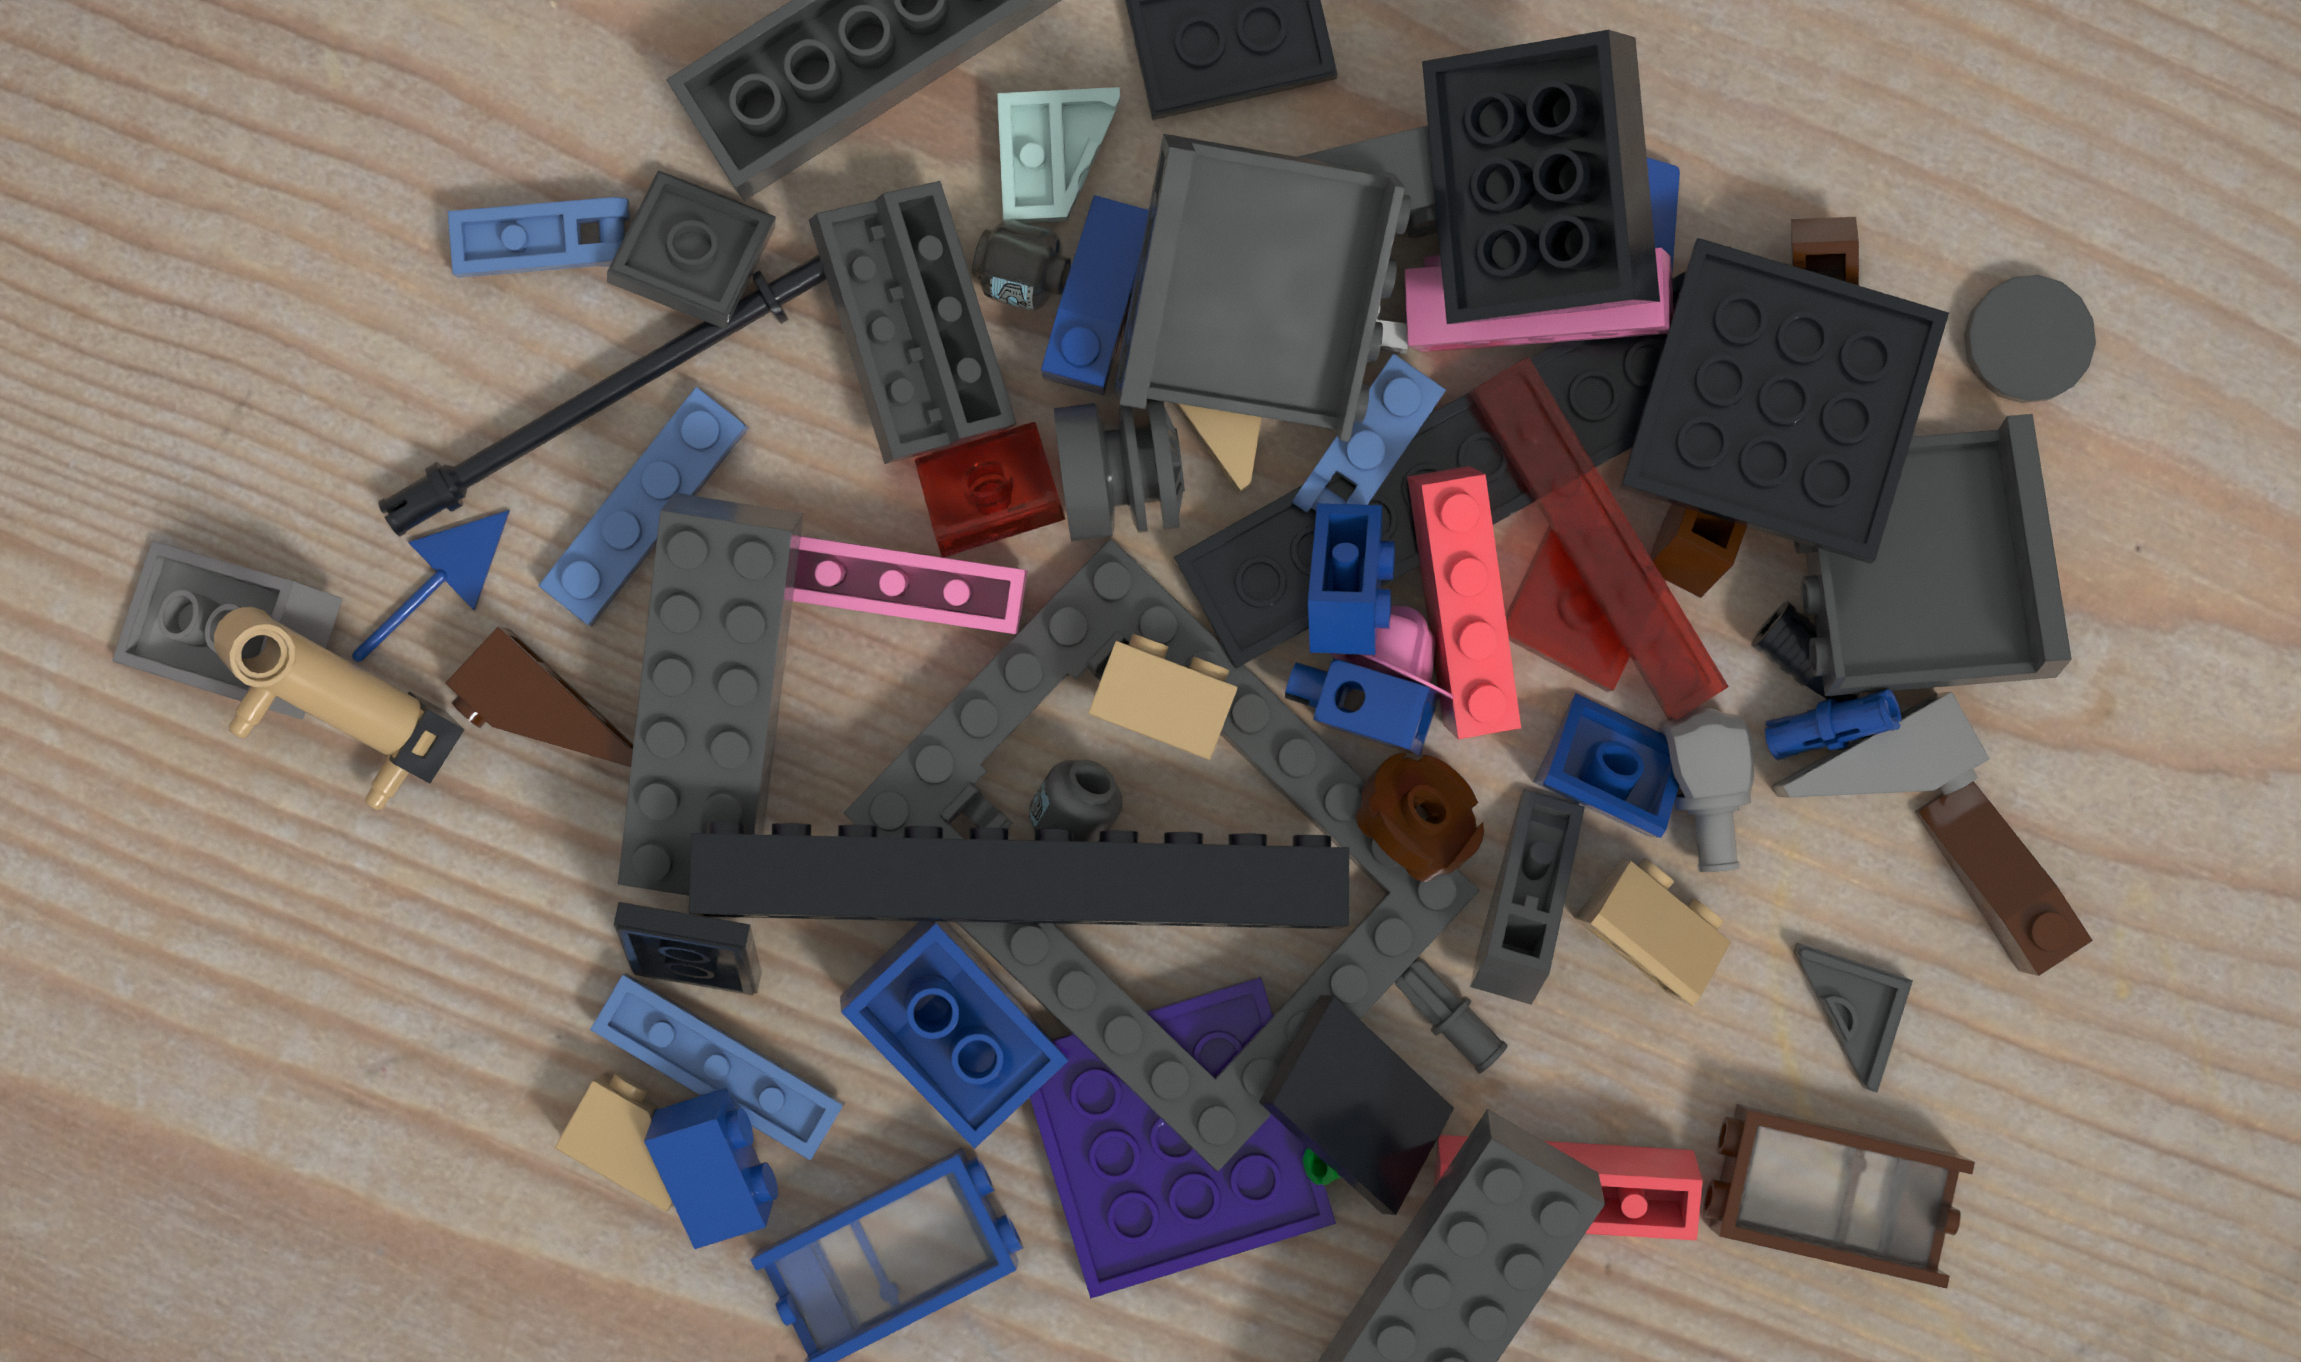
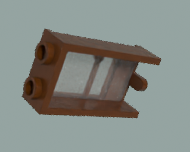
(1835, 1194)

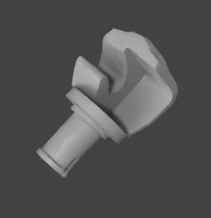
(1716, 773)

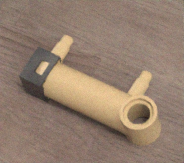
(308, 676)

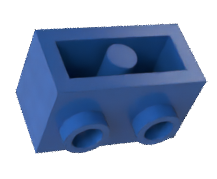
(1346, 579)
(711, 1168)

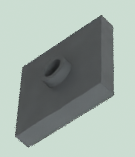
(691, 249)

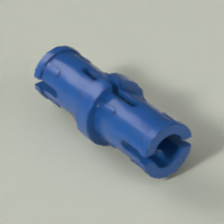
(1833, 724)

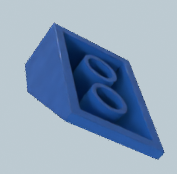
(952, 1029)

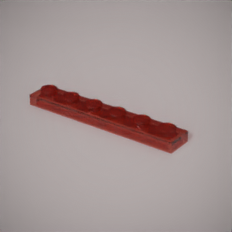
(1599, 539)

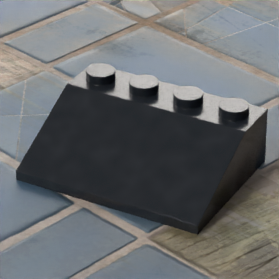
(1541, 178)

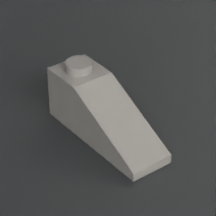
(1925, 754)

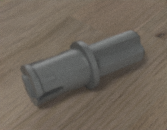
(1450, 1015)

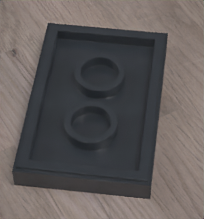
(1227, 50)
(688, 948)
(1357, 1104)

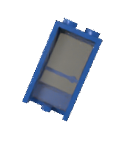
(890, 1258)

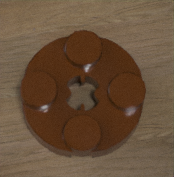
(1419, 845)

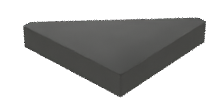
(1861, 1007)

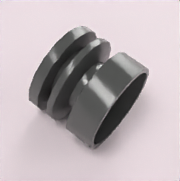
(1117, 468)

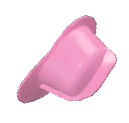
(1402, 650)

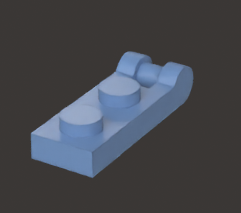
(535, 236)
(1395, 412)

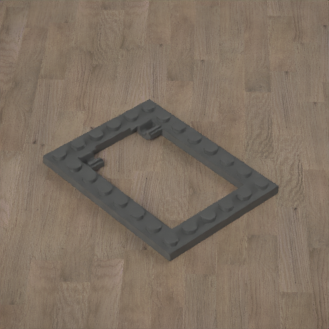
(936, 784)

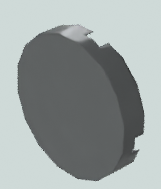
(2030, 339)

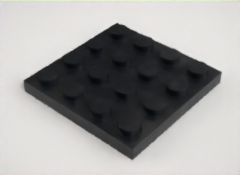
(1784, 400)

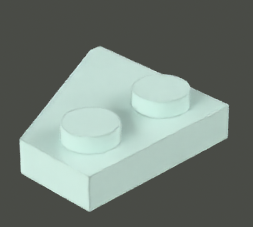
(1050, 148)

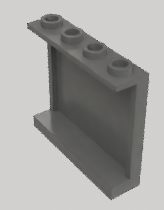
(1261, 284)
(1959, 578)

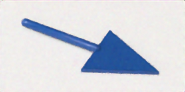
(459, 558)

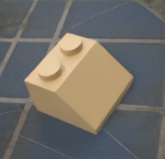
(1655, 930)

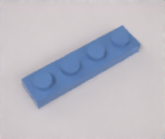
(628, 521)
(712, 1060)

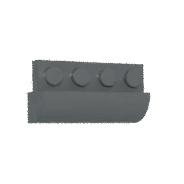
(912, 322)

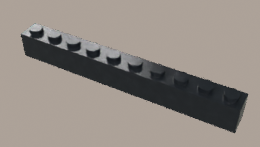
(1018, 879)

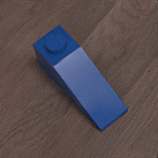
(1096, 297)

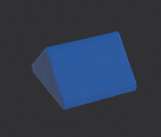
(1611, 767)

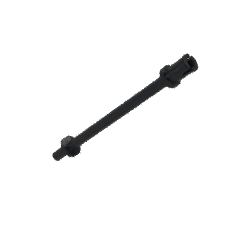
(448, 485)

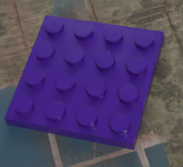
(1137, 1191)

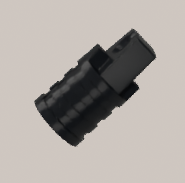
(1786, 642)

